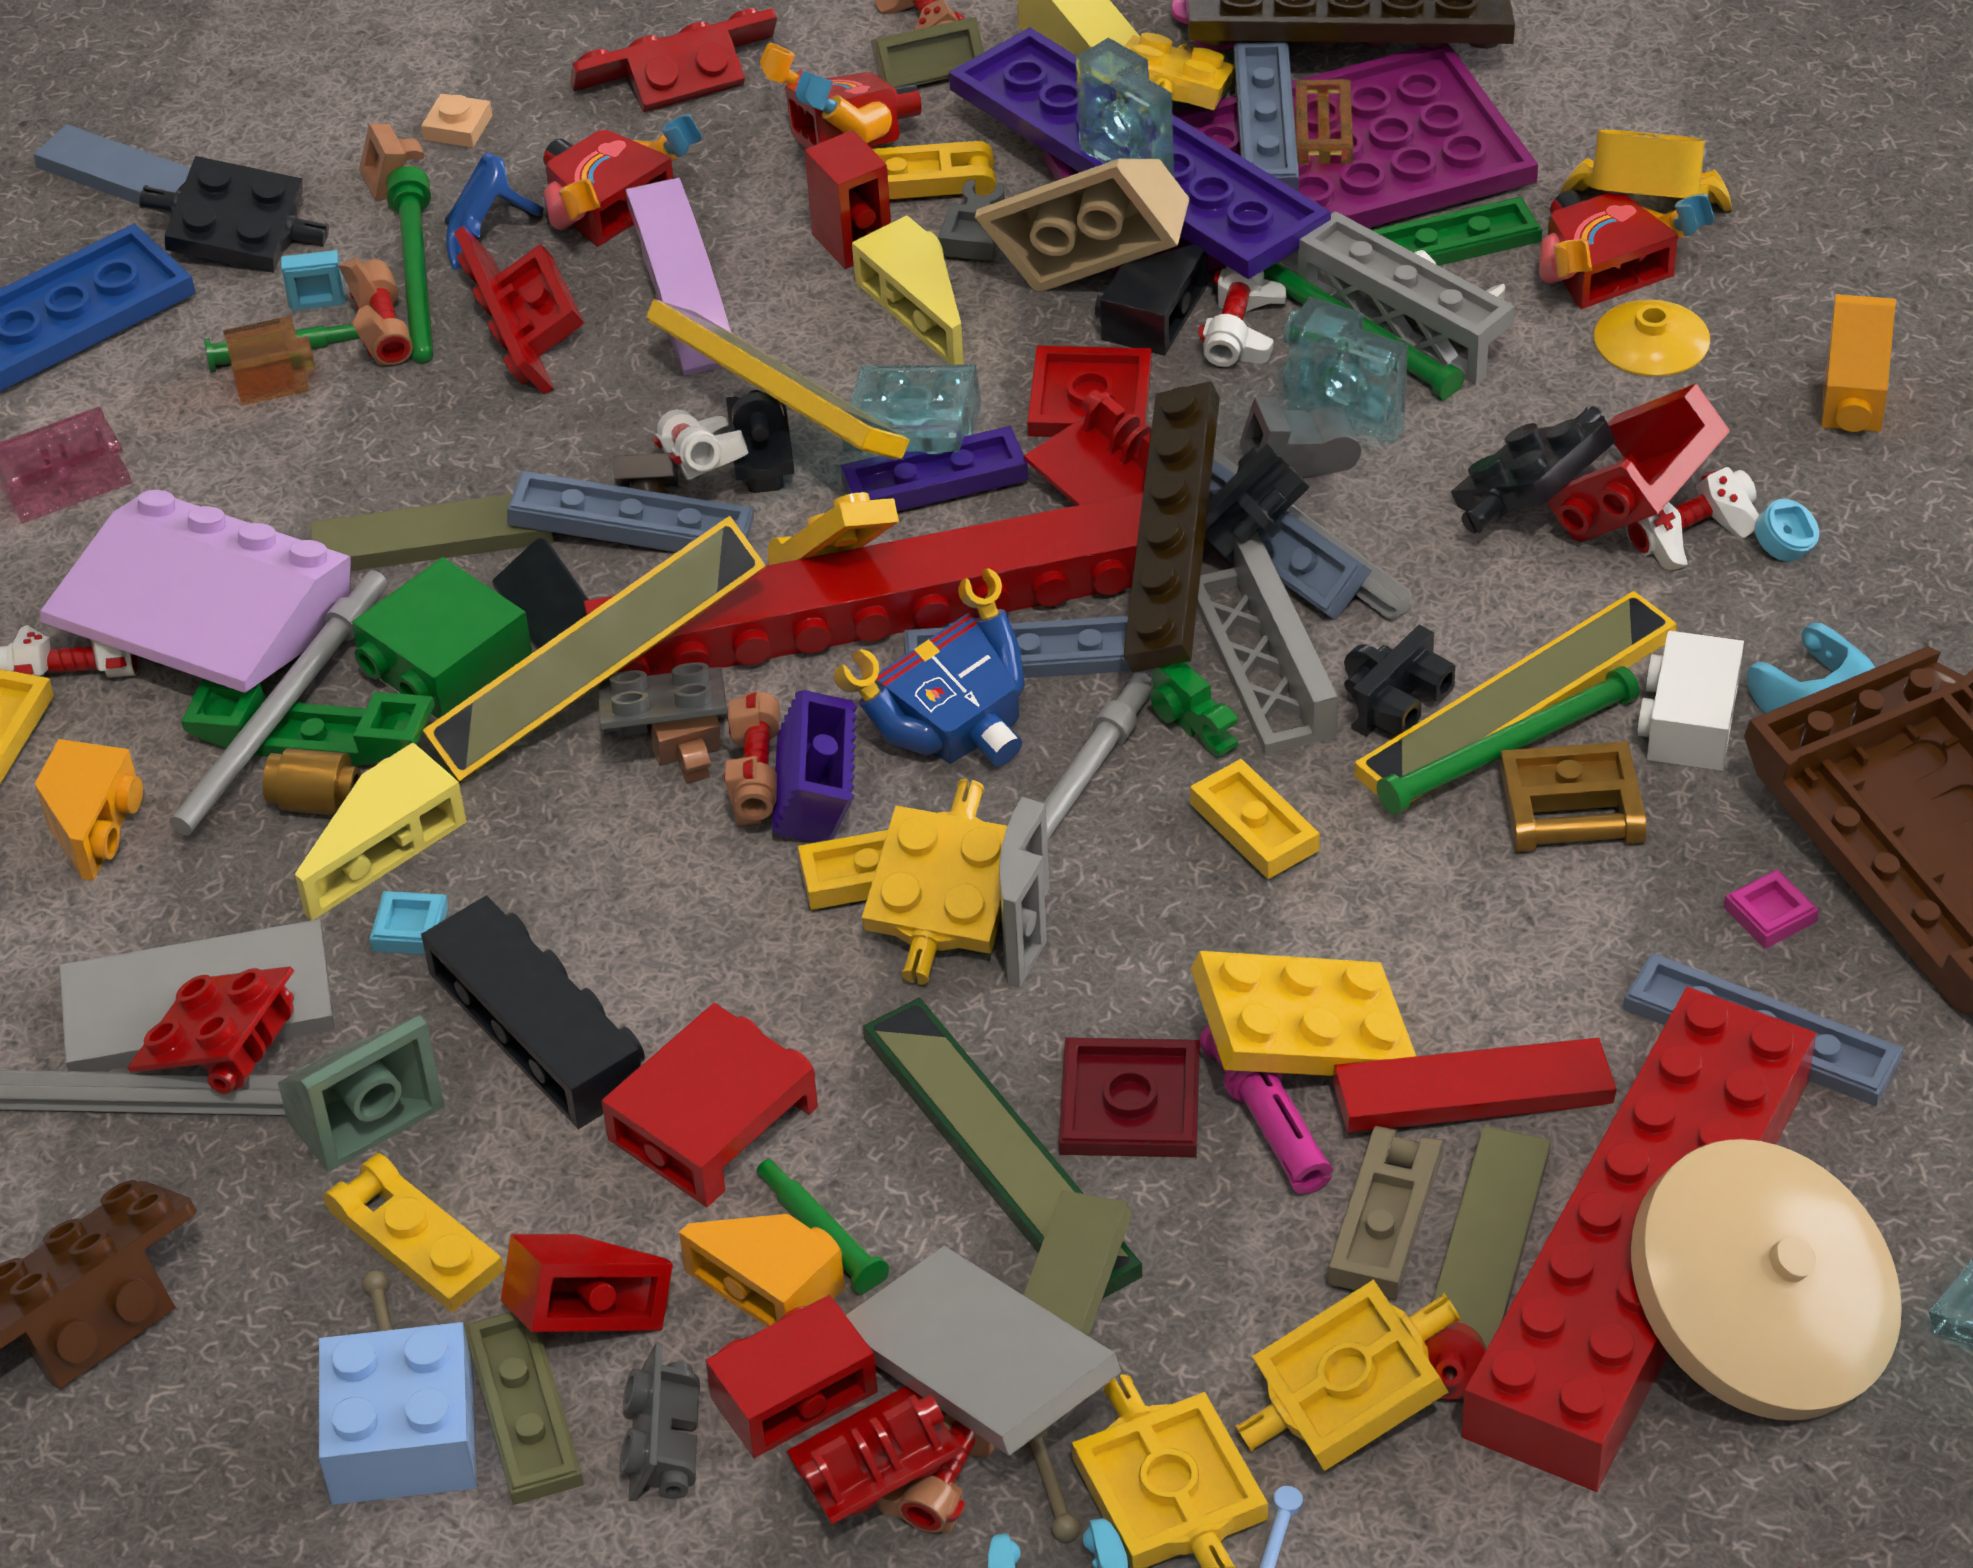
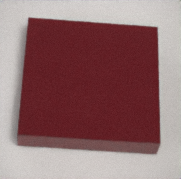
(1130, 1097)

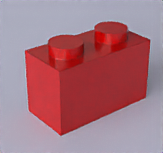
(846, 193)
(791, 1375)

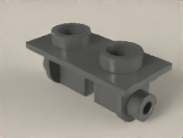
(651, 1450)

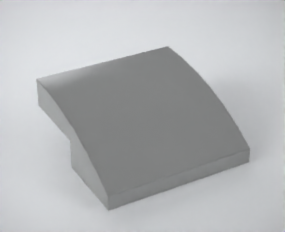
(1024, 888)

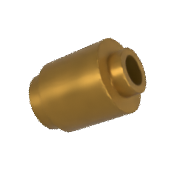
(308, 780)

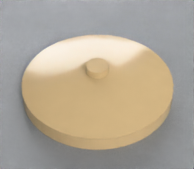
(1766, 1280)

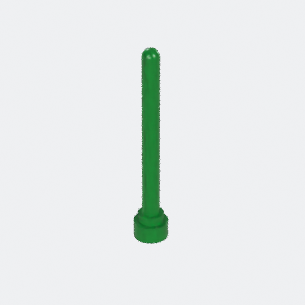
(409, 195)

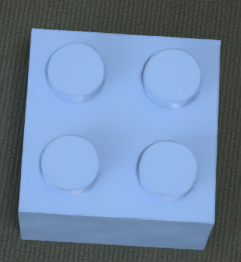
(397, 1413)

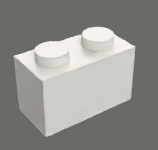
(1693, 700)

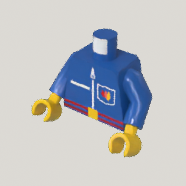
(950, 690)

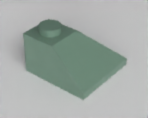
(364, 1092)

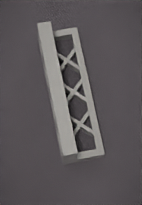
(1406, 285)
(1283, 636)

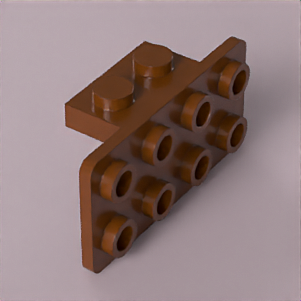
(91, 1281)

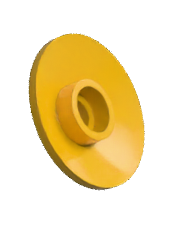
(1651, 337)

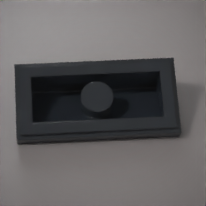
(544, 590)

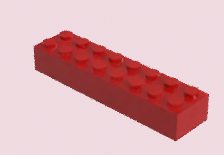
(1576, 1341)

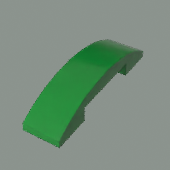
(363, 733)

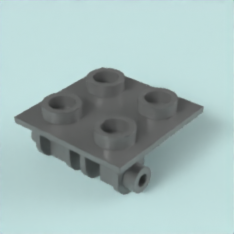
(636, 699)

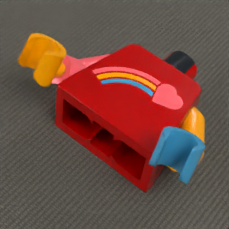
(836, 105)
(592, 176)
(1614, 243)

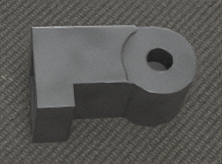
(1308, 441)

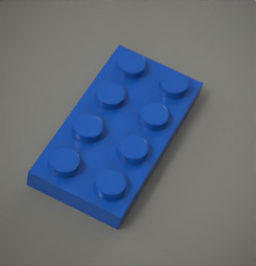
(85, 301)

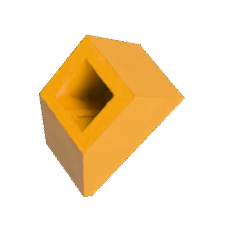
(86, 799)

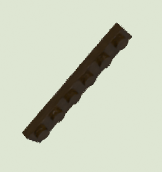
(1172, 528)

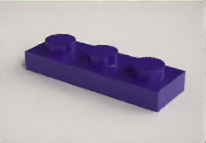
(920, 478)

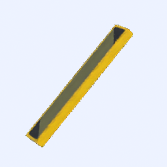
(778, 380)
(594, 649)
(1552, 673)

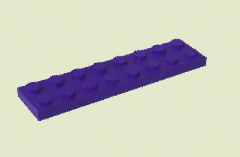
(1233, 205)

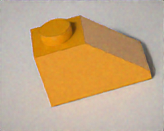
(1858, 363)
(763, 1263)

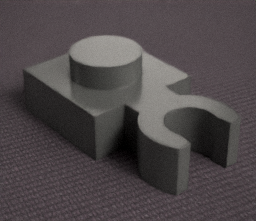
(962, 233)

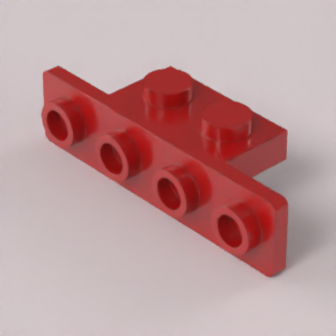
(680, 65)
(527, 305)

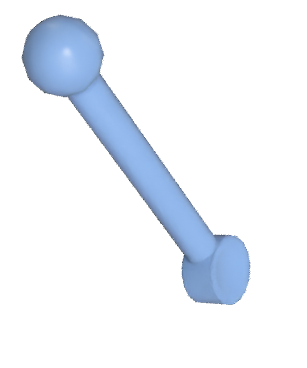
(1286, 1503)

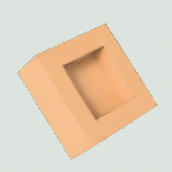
(456, 120)

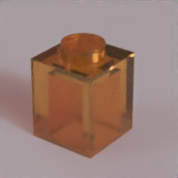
(268, 360)

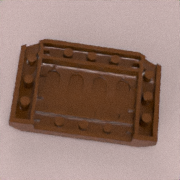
(1887, 795)

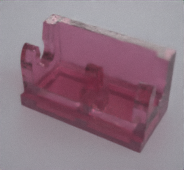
(61, 465)

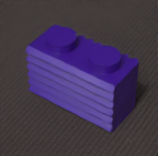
(814, 767)

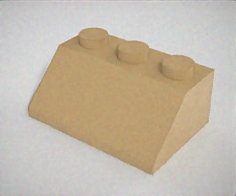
(1088, 221)

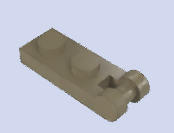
(1385, 1212)

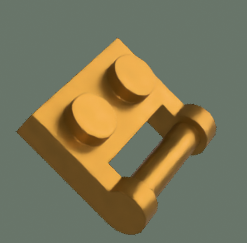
(1572, 780)

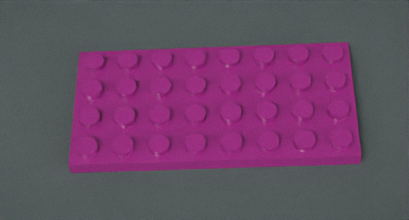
(1418, 137)

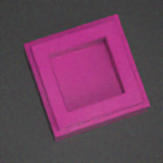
(1771, 908)

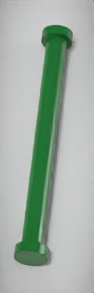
(1443, 379)
(1397, 792)

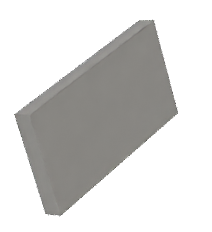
(120, 997)
(981, 1349)

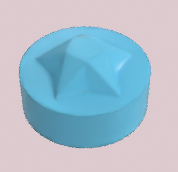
(1786, 530)

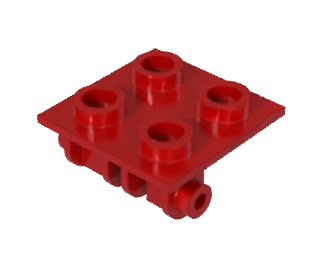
(1096, 455)
(220, 1024)
(874, 1452)

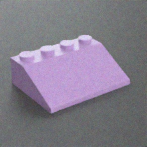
(199, 590)

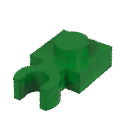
(1186, 699)

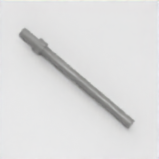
(1110, 727)
(222, 773)

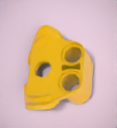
(1649, 166)

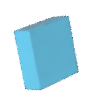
(313, 280)
(403, 919)

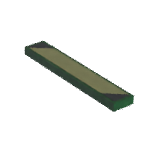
(979, 1124)

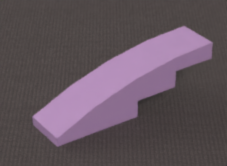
(676, 260)

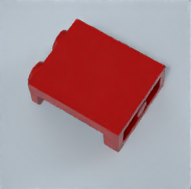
(1660, 452)
(706, 1100)

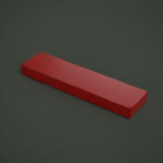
(1473, 1084)

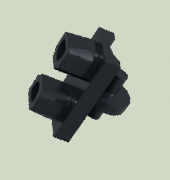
(767, 438)
(1252, 499)
(1387, 677)

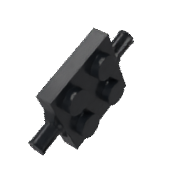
(234, 214)
(1531, 467)

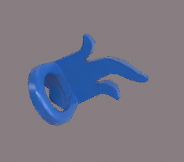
(476, 198)

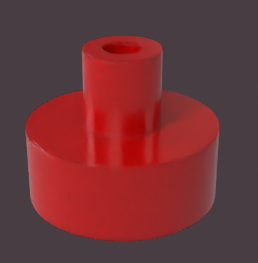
(1456, 1347)

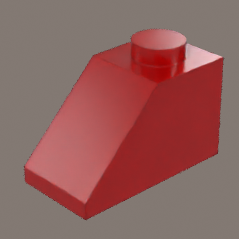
(584, 1284)

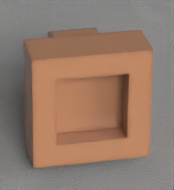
(384, 154)
(687, 743)

